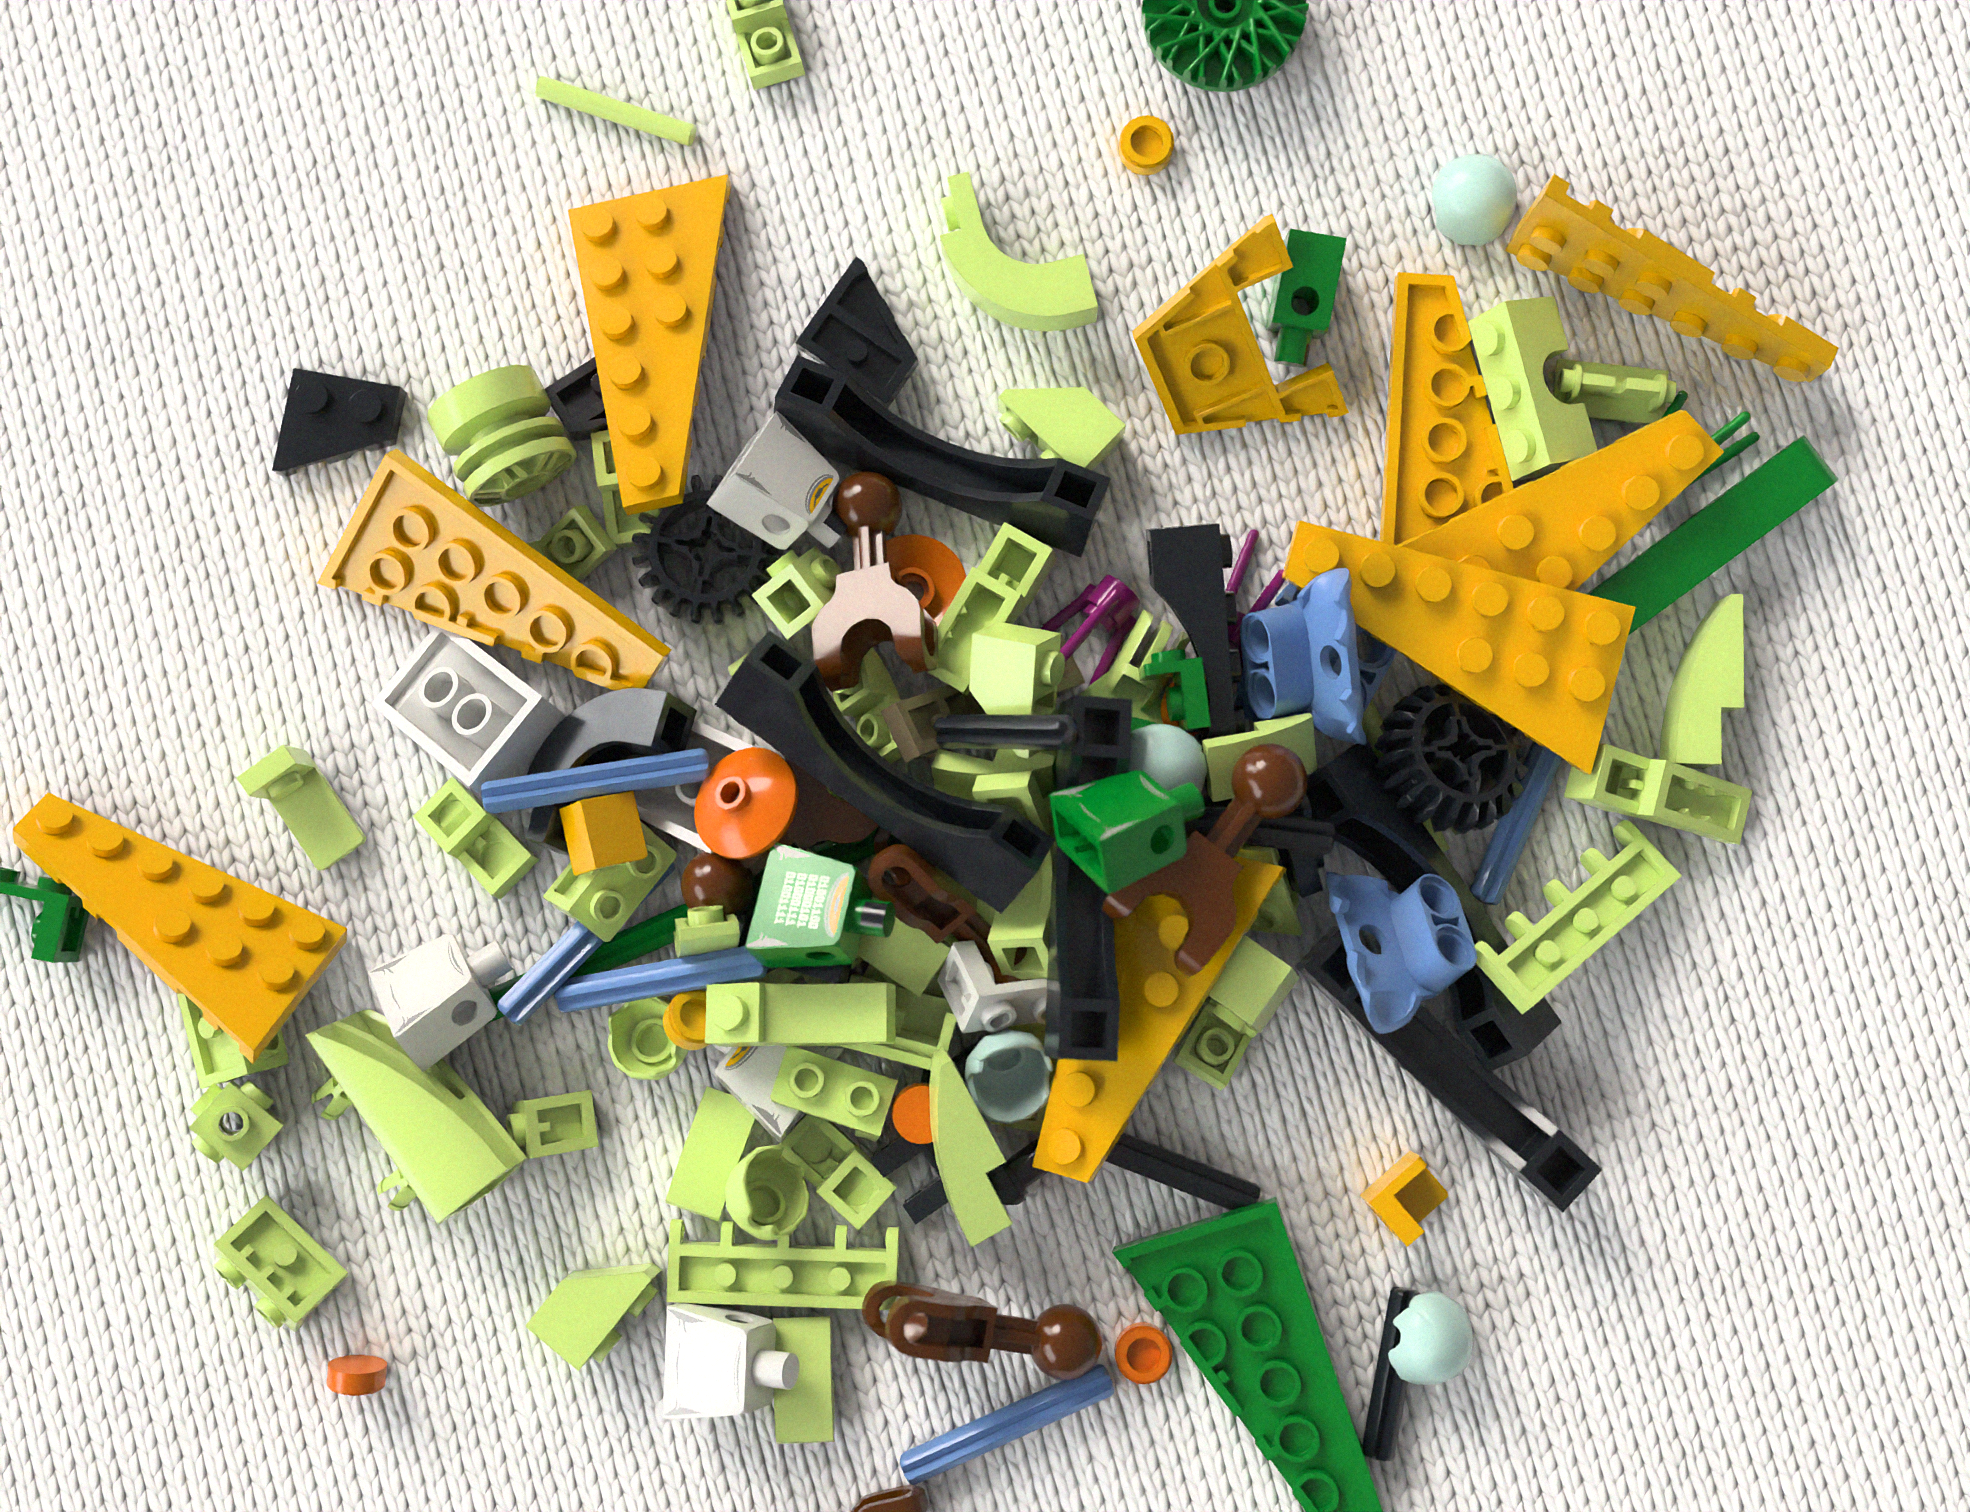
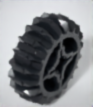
(704, 578)
(1442, 774)

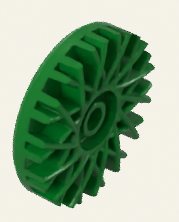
(1220, 48)

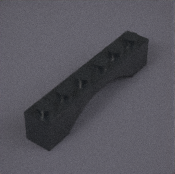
(1040, 497)
(1189, 577)
(789, 707)
(1370, 825)
(1081, 951)
(1459, 1082)

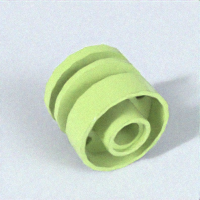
(501, 435)

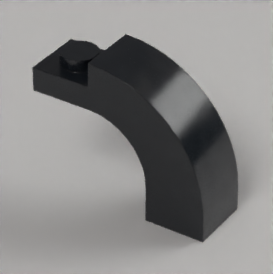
(607, 730)

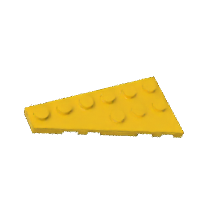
(1659, 281)
(649, 311)
(1439, 430)
(1581, 513)
(468, 574)
(1501, 640)
(196, 927)
(1157, 1004)

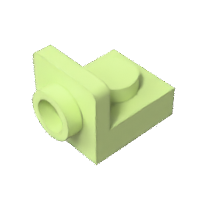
(553, 1124)

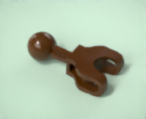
(872, 599)
(1266, 785)
(731, 882)
(931, 900)
(965, 1328)

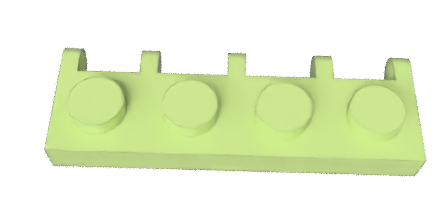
(1579, 920)
(777, 1272)

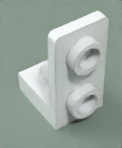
(979, 1001)

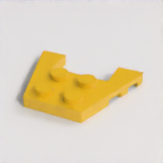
(1207, 354)

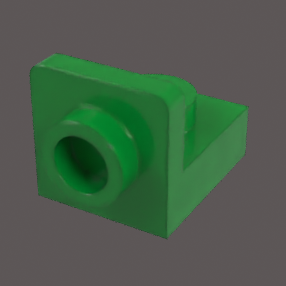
(1188, 697)

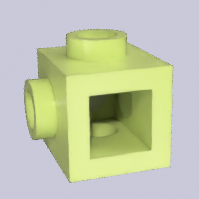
(797, 589)
(237, 1146)

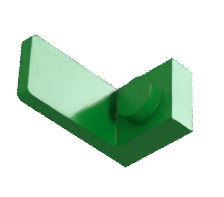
(60, 925)

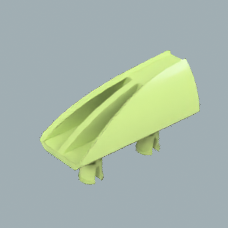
(426, 1121)

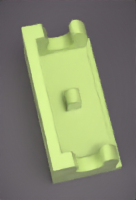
(922, 1027)

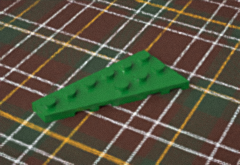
(1254, 1334)

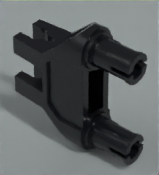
(1008, 1179)

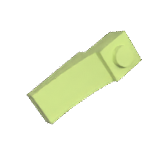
(990, 594)
(1662, 794)
(800, 1014)

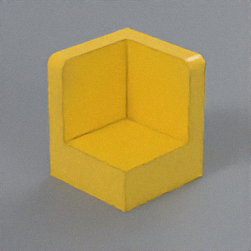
(603, 832)
(1405, 1197)

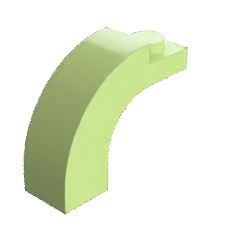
(1014, 292)
(1028, 915)

